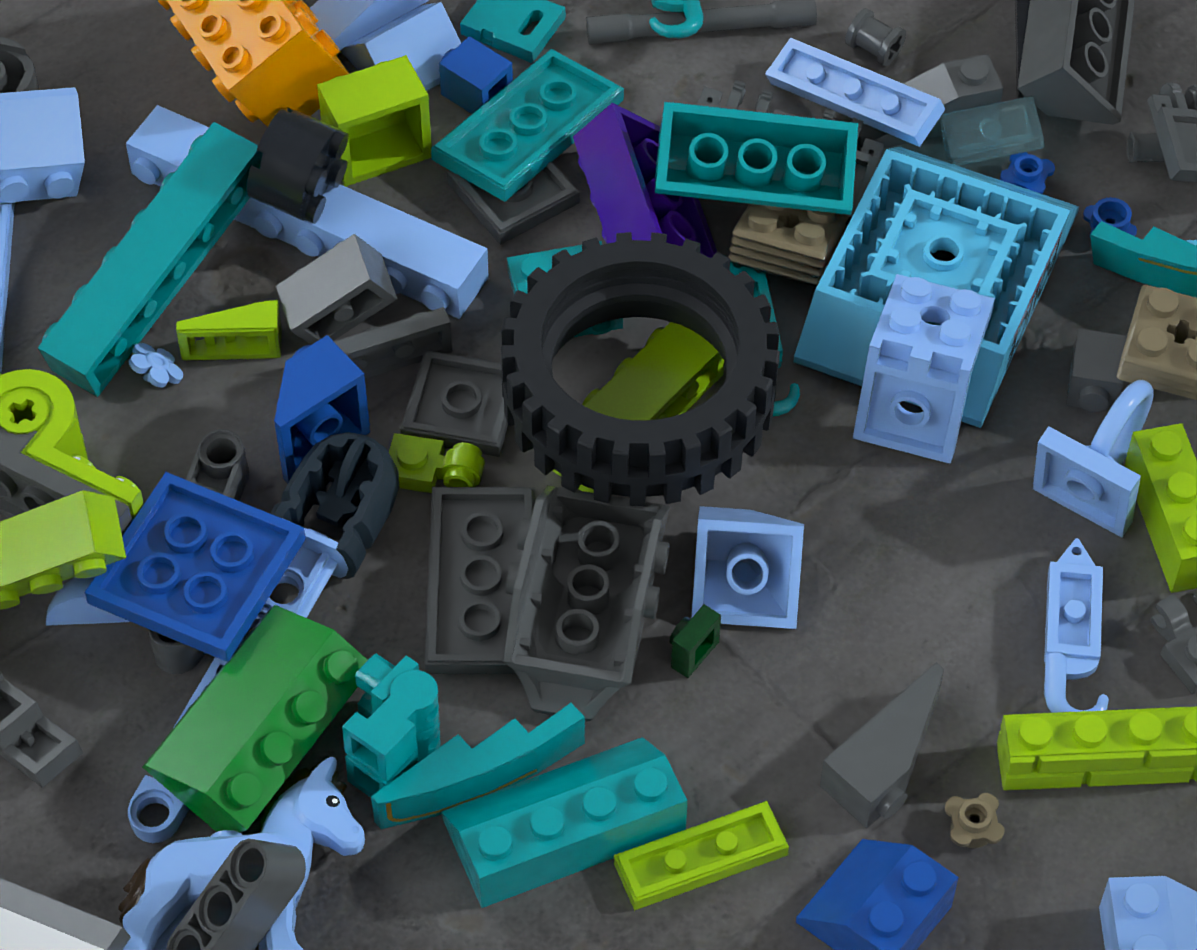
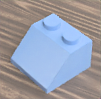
(40, 145)
(1148, 914)

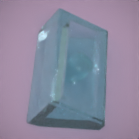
(991, 131)

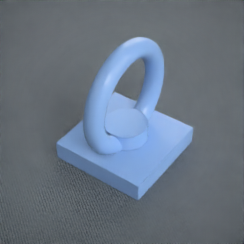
(1092, 476)

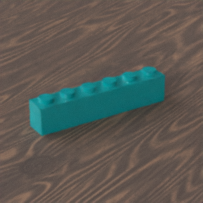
(152, 260)

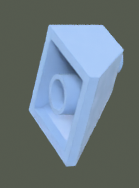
(748, 567)

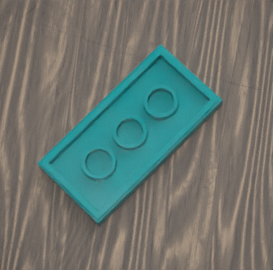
(526, 125)

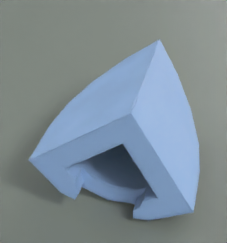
(71, 607)

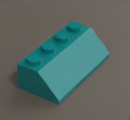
(756, 158)
(566, 820)

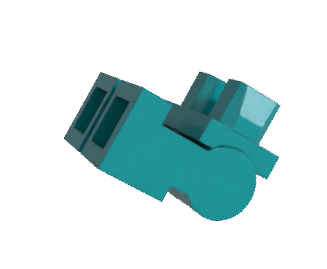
(393, 723)

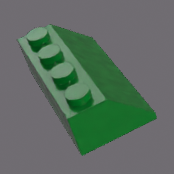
(257, 719)

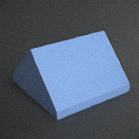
(420, 34)

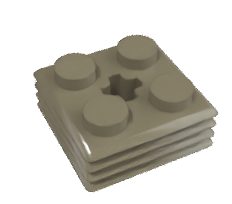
(787, 241)
(1162, 342)

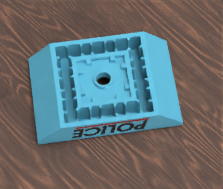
(911, 208)

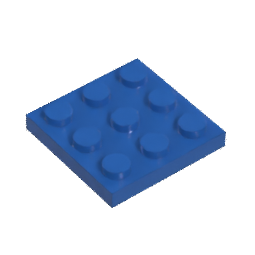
(197, 566)

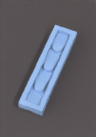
(855, 91)

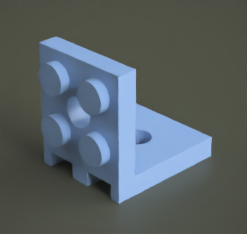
(921, 366)

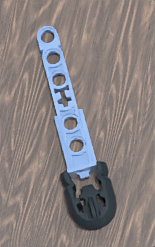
(357, 469)

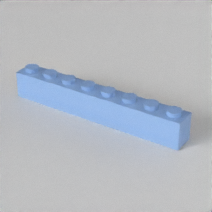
(419, 256)

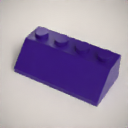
(620, 167)

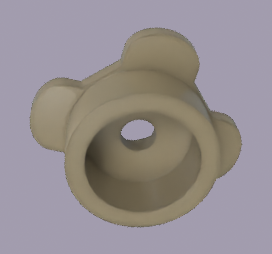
(970, 834)

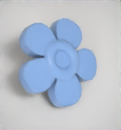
(155, 365)

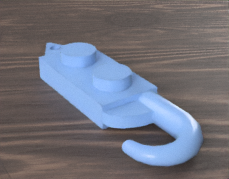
(1072, 625)

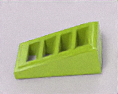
(234, 333)

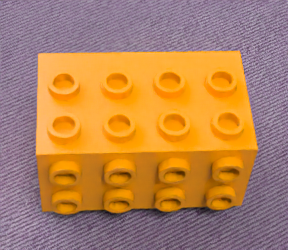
(260, 52)

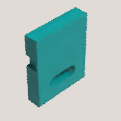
(504, 22)

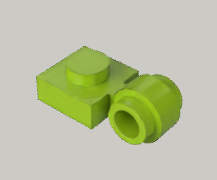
(423, 462)

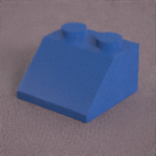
(318, 398)
(880, 899)

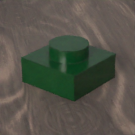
(694, 640)

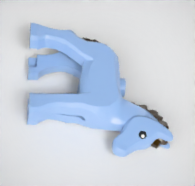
(299, 814)

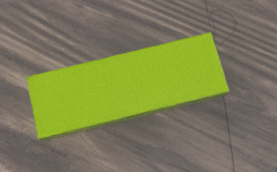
(700, 855)

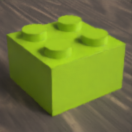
(383, 114)

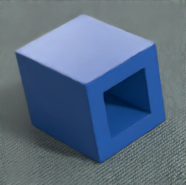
(473, 74)

